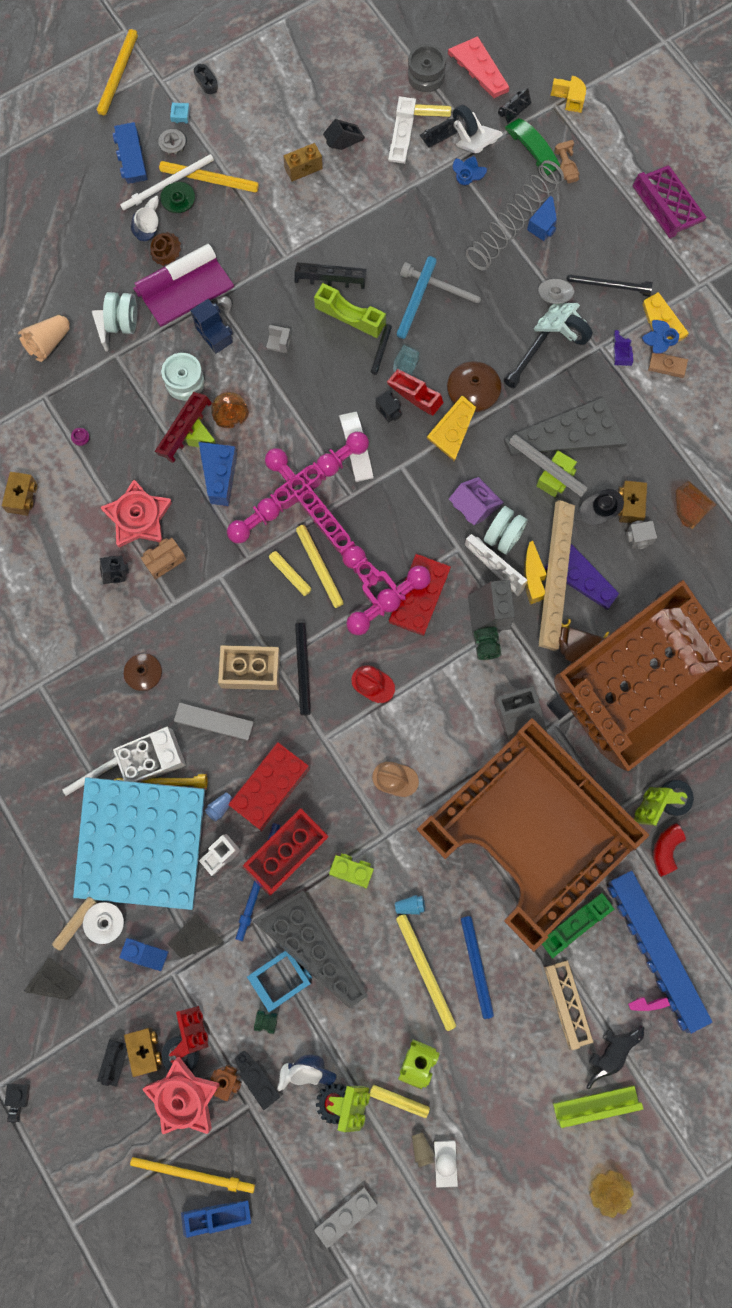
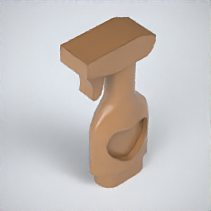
(567, 166)

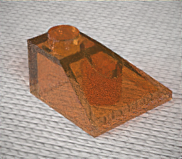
(692, 504)

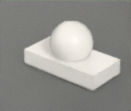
(445, 1163)

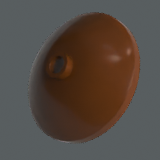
(482, 393)

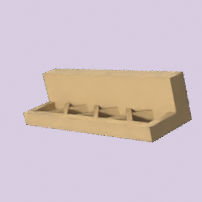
(563, 1009)

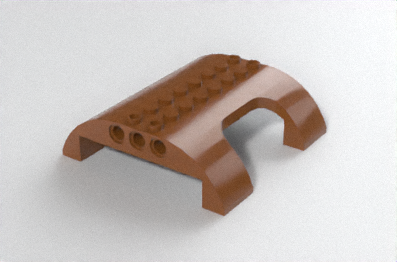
(540, 825)

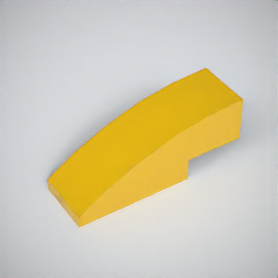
(534, 573)

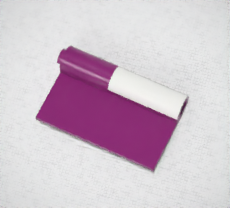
(183, 285)

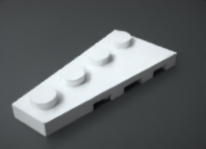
(496, 564)

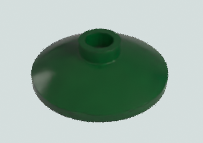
(174, 192)

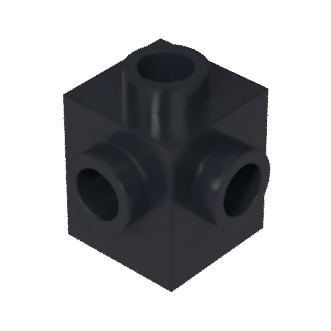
(113, 569)

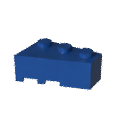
(130, 153)
(219, 471)

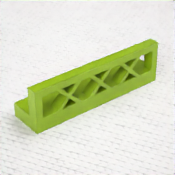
(596, 1106)

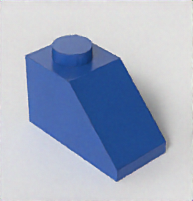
(544, 220)
(143, 954)

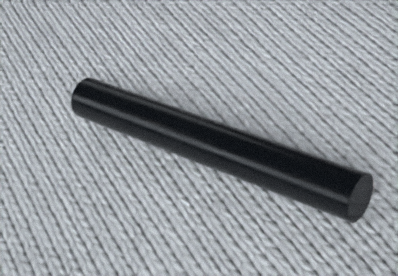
(381, 348)

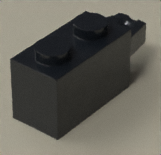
(257, 1080)

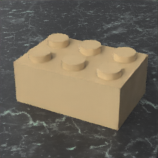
(249, 667)

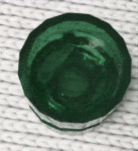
(487, 643)

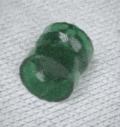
(266, 1022)

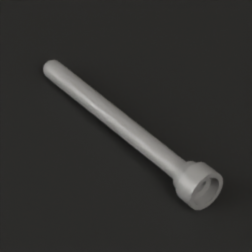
(409, 271)

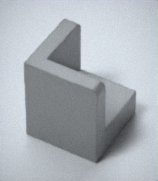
(279, 339)

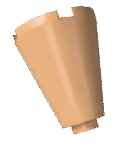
(44, 336)

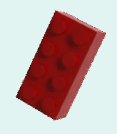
(269, 786)
(285, 852)

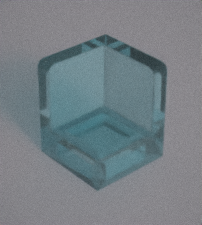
(406, 360)

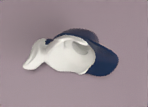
(145, 221)
(306, 1070)

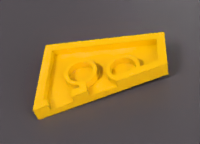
(658, 309)
(452, 428)

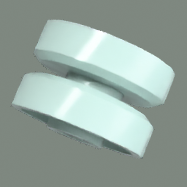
(120, 313)
(182, 375)
(505, 530)

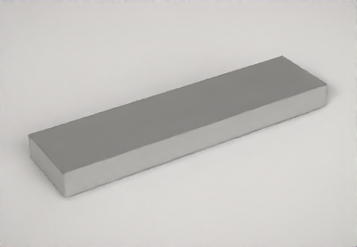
(214, 722)

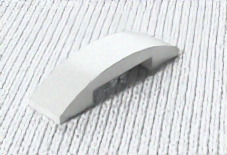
(402, 130)
(360, 463)

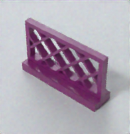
(659, 206)

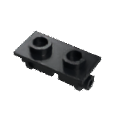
(516, 105)
(439, 132)
(112, 1063)

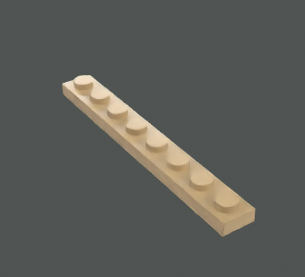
(556, 575)

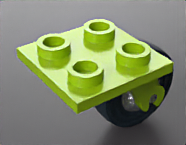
(673, 798)

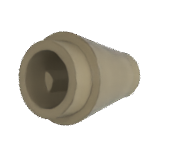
(422, 1151)

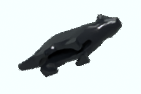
(615, 1053)

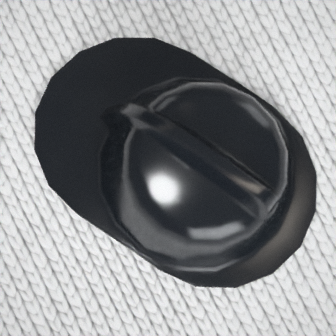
(601, 506)

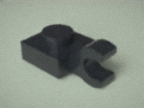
(16, 1098)

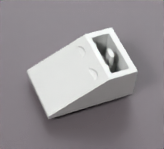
(150, 756)

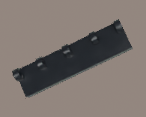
(330, 274)

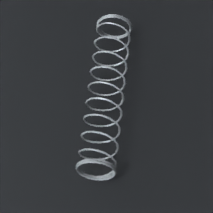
(546, 178)

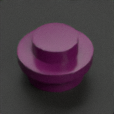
(80, 436)

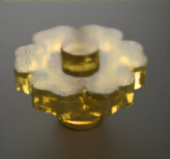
(611, 1193)

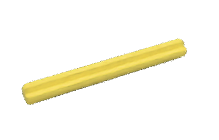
(319, 566)

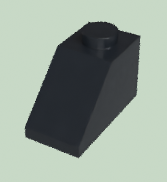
(342, 134)

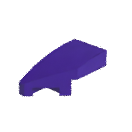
(622, 350)

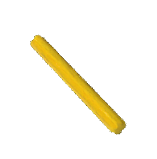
(117, 72)
(212, 177)

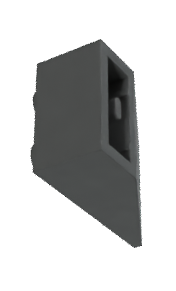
(517, 709)

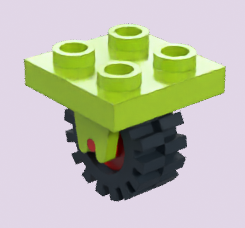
(344, 1106)

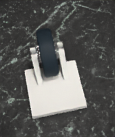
(472, 134)

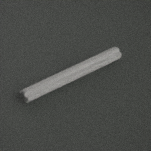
(548, 465)

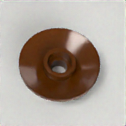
(148, 678)

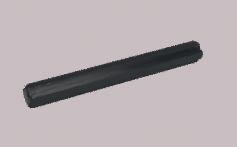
(302, 664)

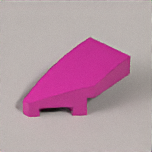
(641, 1005)

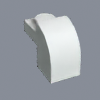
(220, 854)

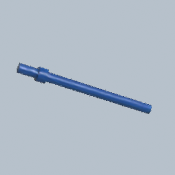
(245, 919)

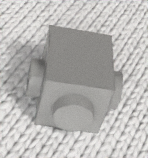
(641, 534)

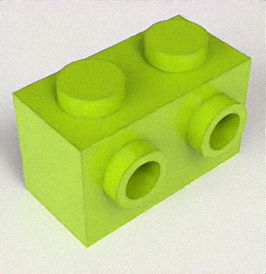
(350, 871)

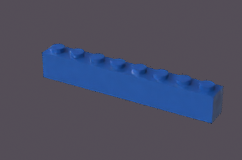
(659, 952)

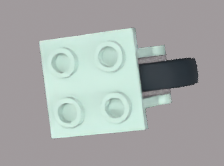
(566, 320)

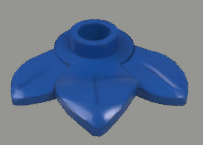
(468, 169)
(658, 337)

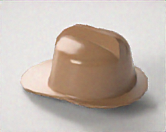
(395, 779)

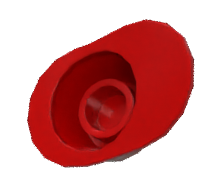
(373, 684)

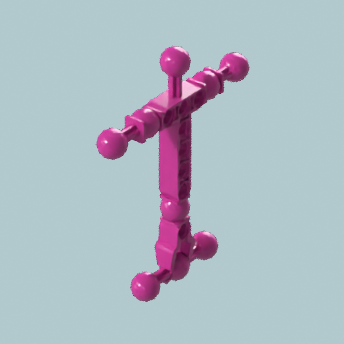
(352, 556)

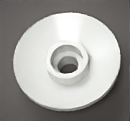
(93, 923)

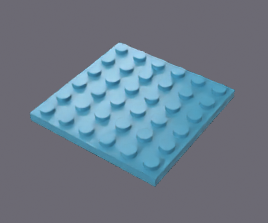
(139, 843)

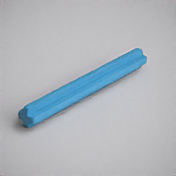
(416, 297)

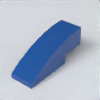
(215, 1218)

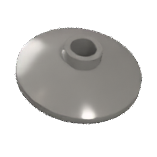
(556, 291)

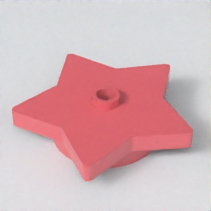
(134, 503)
(182, 1099)

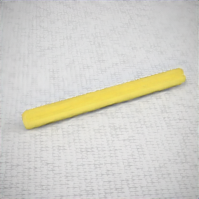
(426, 972)

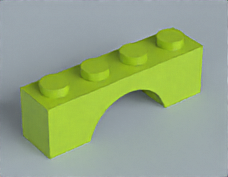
(365, 319)

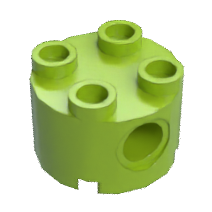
(410, 1073)

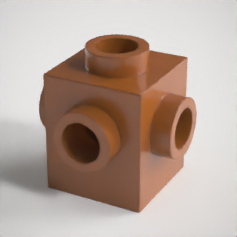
(228, 1082)

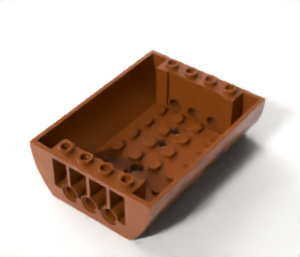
(657, 699)

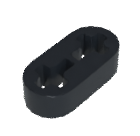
(202, 80)

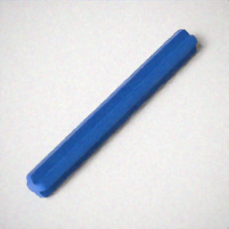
(477, 967)

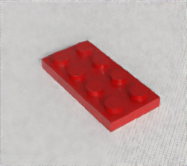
(420, 604)

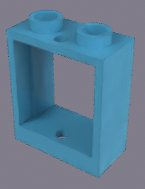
(262, 991)

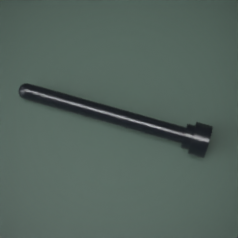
(643, 288)
(512, 378)

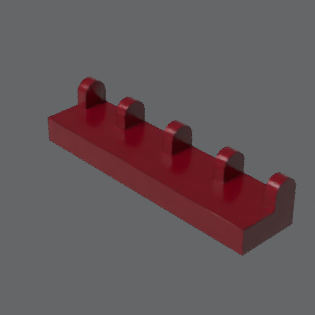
(182, 426)

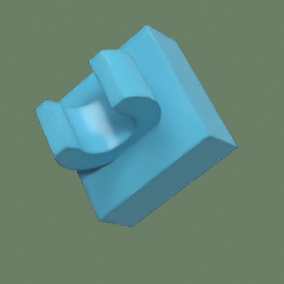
(180, 112)

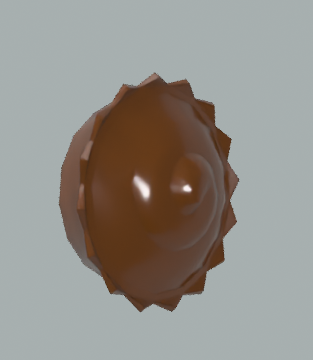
(165, 248)

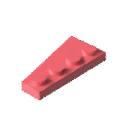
(480, 65)

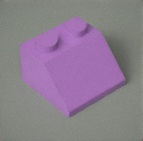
(475, 500)

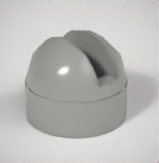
(224, 304)

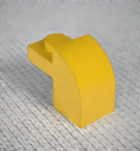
(572, 90)

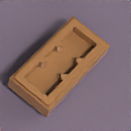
(668, 365)

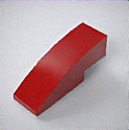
(416, 392)

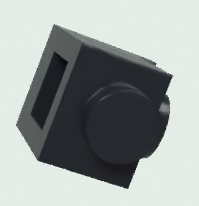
(388, 406)

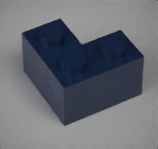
(210, 326)

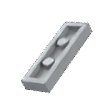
(345, 1217)

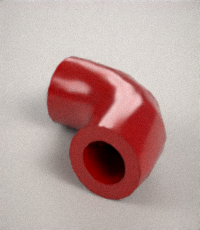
(665, 848)

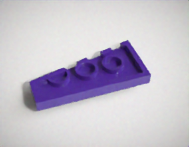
(588, 580)

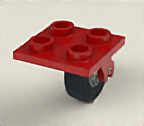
(190, 1042)

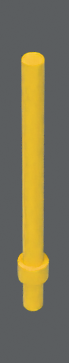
(233, 1184)

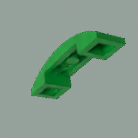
(533, 142)
(577, 924)

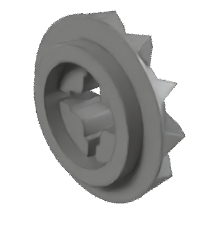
(177, 136)

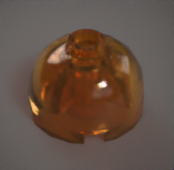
(229, 409)

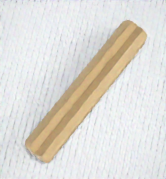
(73, 925)

